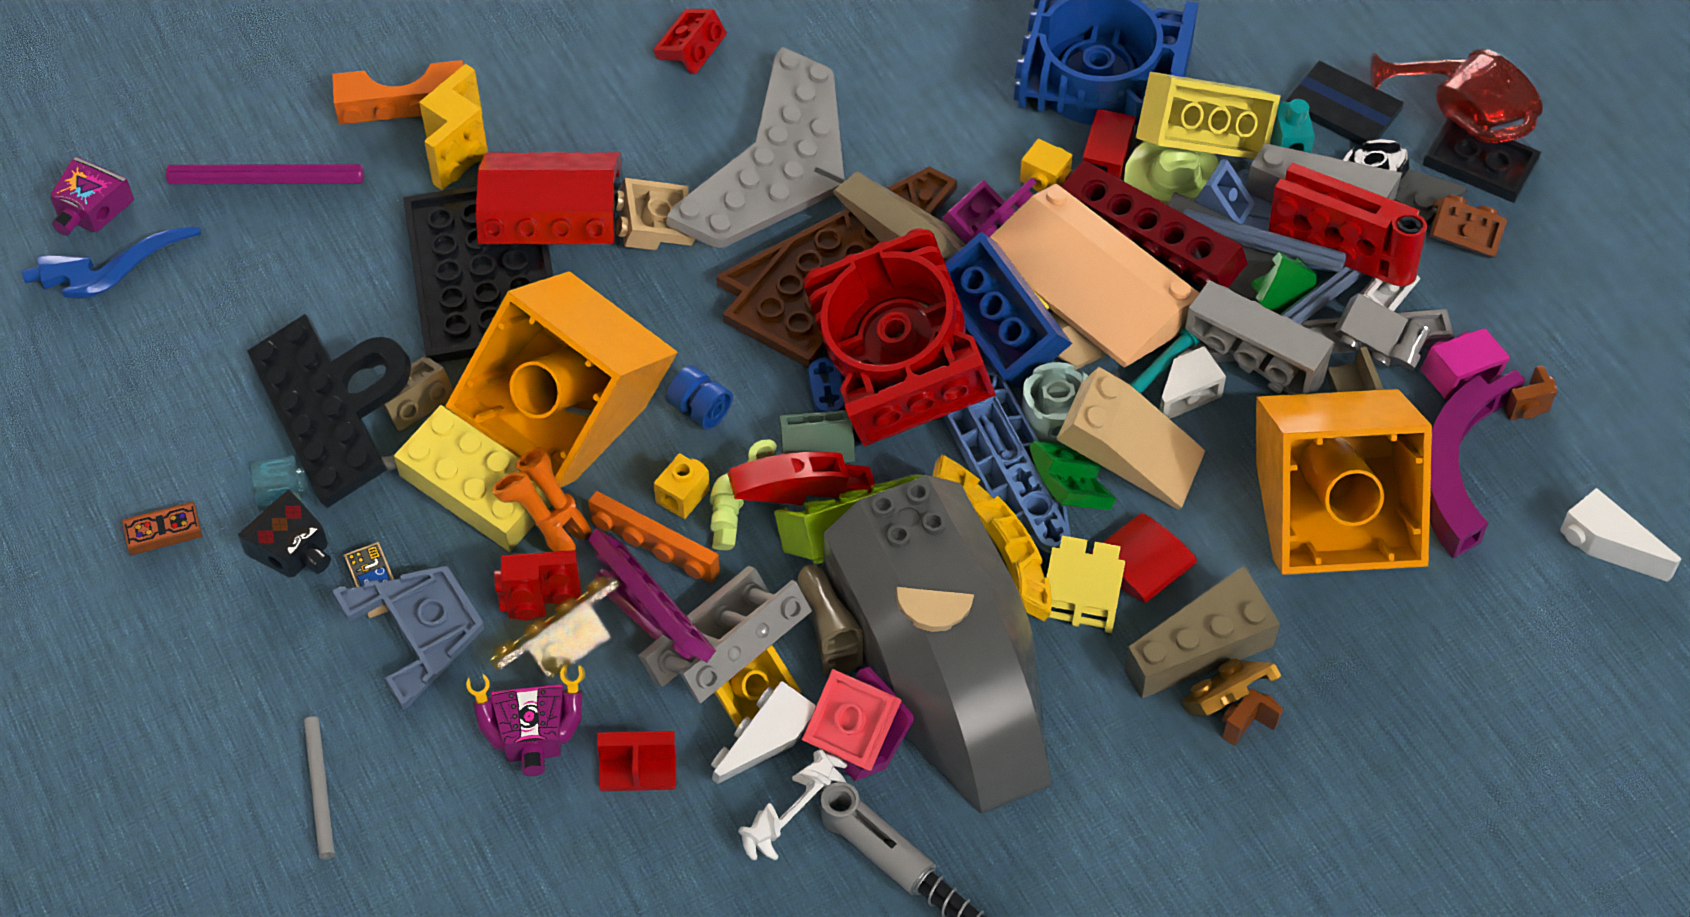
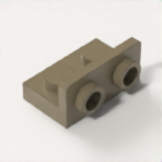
(423, 393)

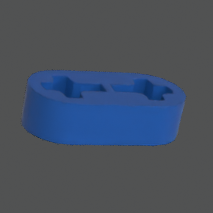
(820, 390)

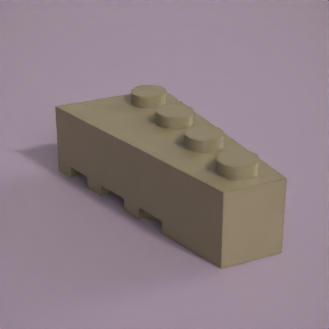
(1214, 628)

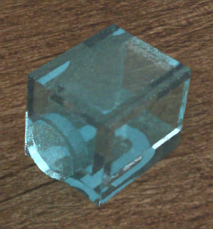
(274, 478)

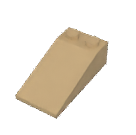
(1131, 438)

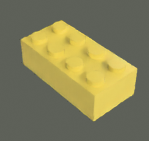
(1206, 116)
(459, 471)

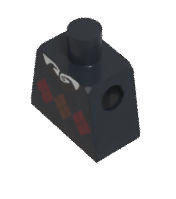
(286, 538)

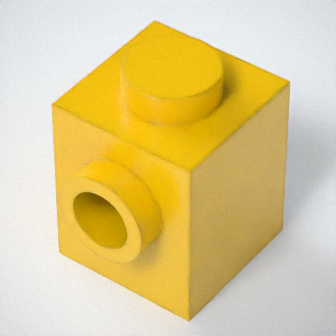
(1046, 165)
(682, 485)

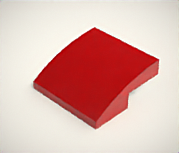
(1150, 556)

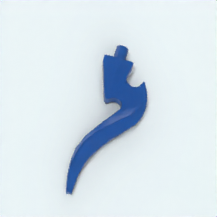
(88, 283)

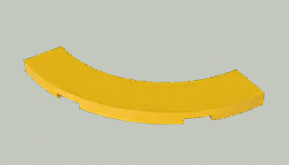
(1008, 534)

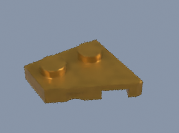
(1227, 685)

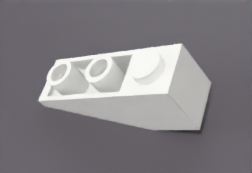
(773, 730)

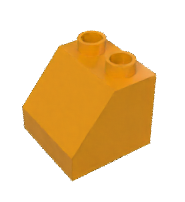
(557, 350)
(1344, 480)

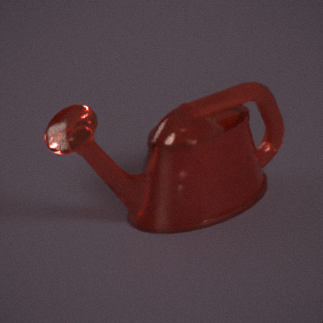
(1478, 93)

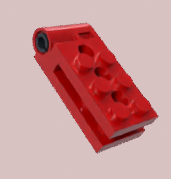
(1372, 230)

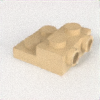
(644, 213)

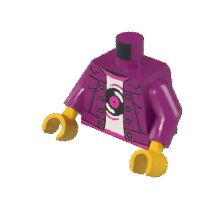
(530, 720)

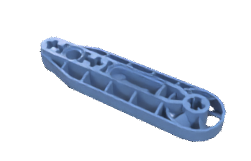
(1011, 467)

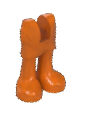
(518, 487)

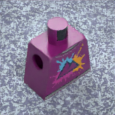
(88, 197)

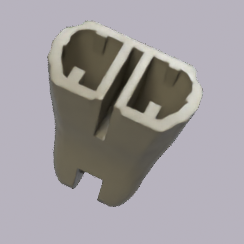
(835, 628)

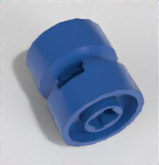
(699, 396)

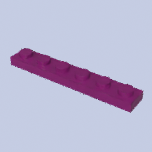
(655, 601)

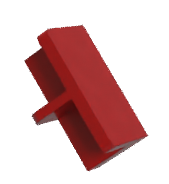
(1110, 141)
(637, 760)

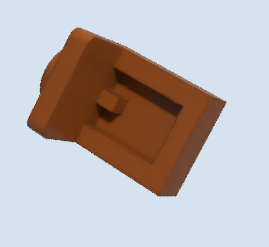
(1532, 399)
(1253, 706)

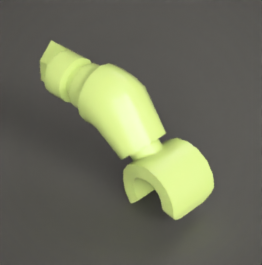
(726, 507)

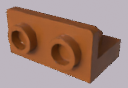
(1468, 226)

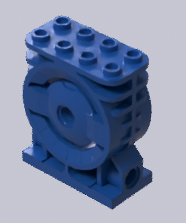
(1099, 70)

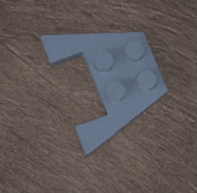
(430, 615)

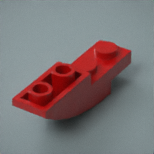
(795, 475)

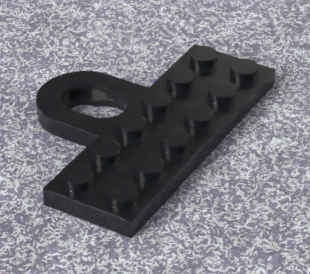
(319, 410)

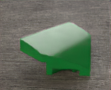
(1284, 283)

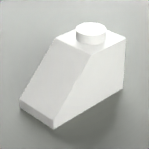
(1192, 383)

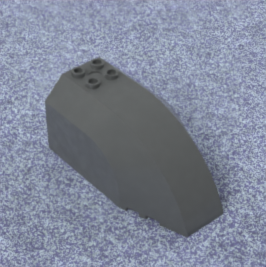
(966, 686)

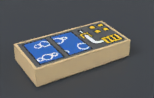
(369, 565)

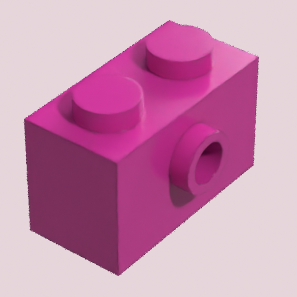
(1459, 360)

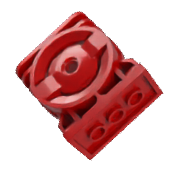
(905, 378)

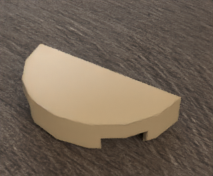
(933, 609)

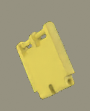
(1085, 582)

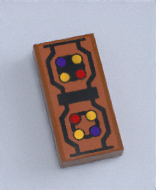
(162, 528)

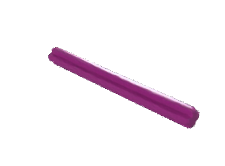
(265, 174)

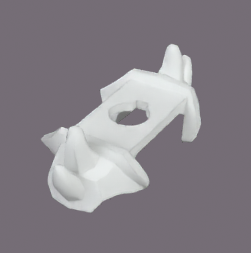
(768, 825)

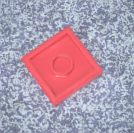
(851, 719)

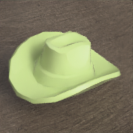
(1168, 170)

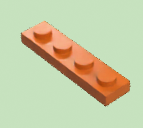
(661, 541)

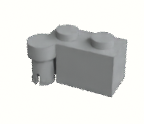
(1382, 333)

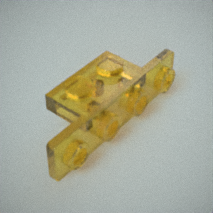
(565, 635)

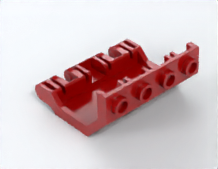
(546, 197)

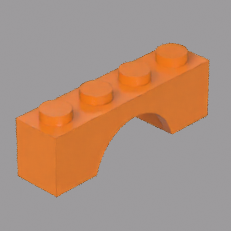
(364, 100)

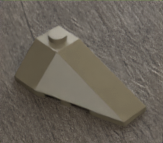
(892, 216)

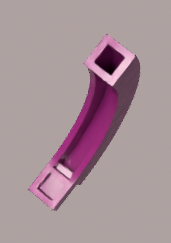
(1451, 510)

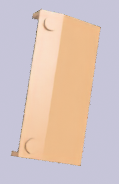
(1095, 275)

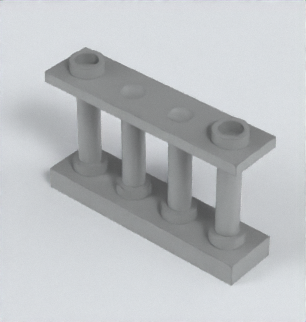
(738, 623)

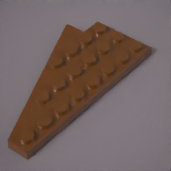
(770, 284)

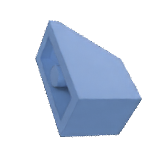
(1226, 194)

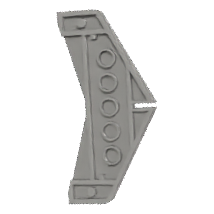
(786, 168)

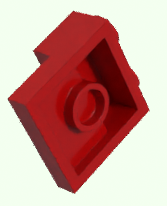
(535, 580)

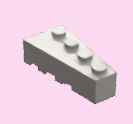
(1275, 160)
(1260, 339)

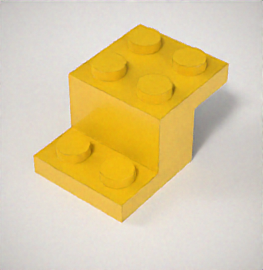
(453, 127)

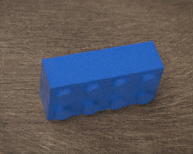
(1004, 311)

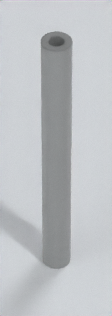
(319, 788)

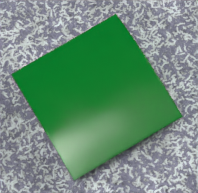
(1070, 476)

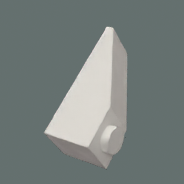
(1614, 536)

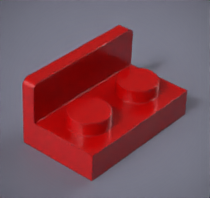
(692, 38)

